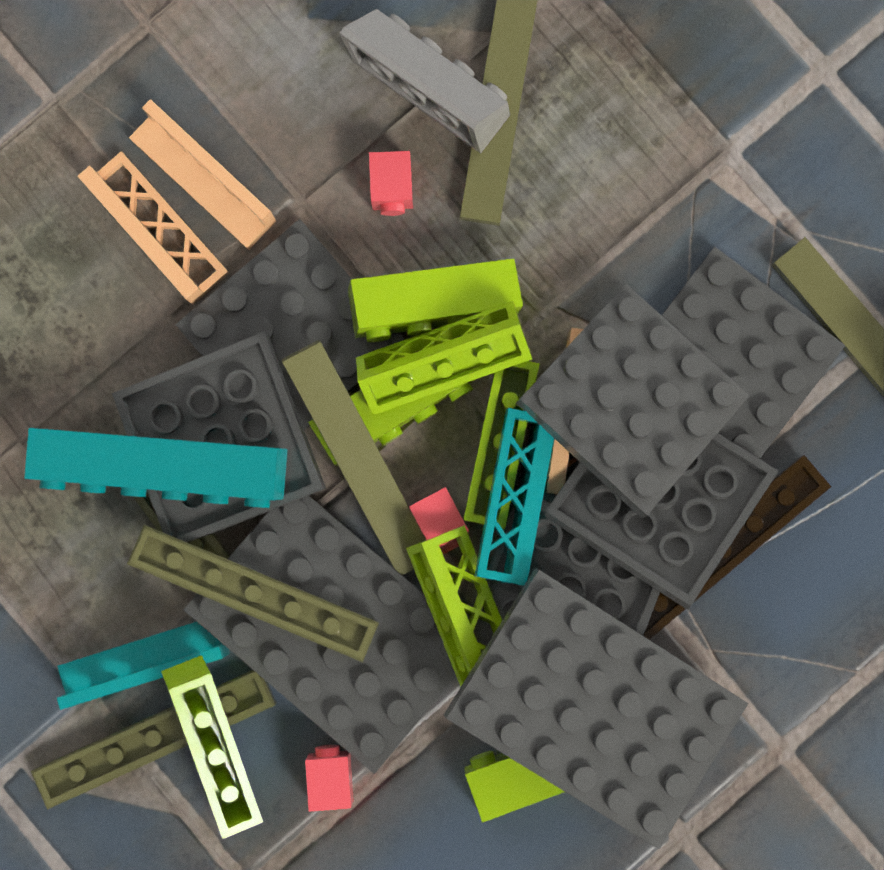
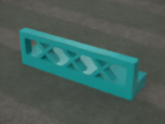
(527, 504)
(135, 663)

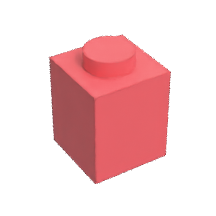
(391, 182)
(437, 516)
(329, 779)

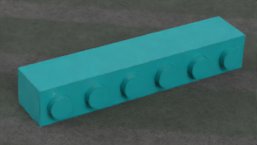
(156, 464)

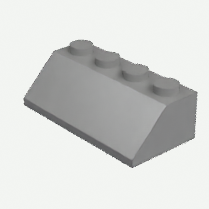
(426, 77)

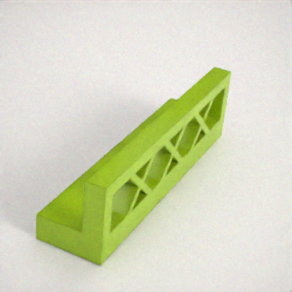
(442, 360)
(445, 603)

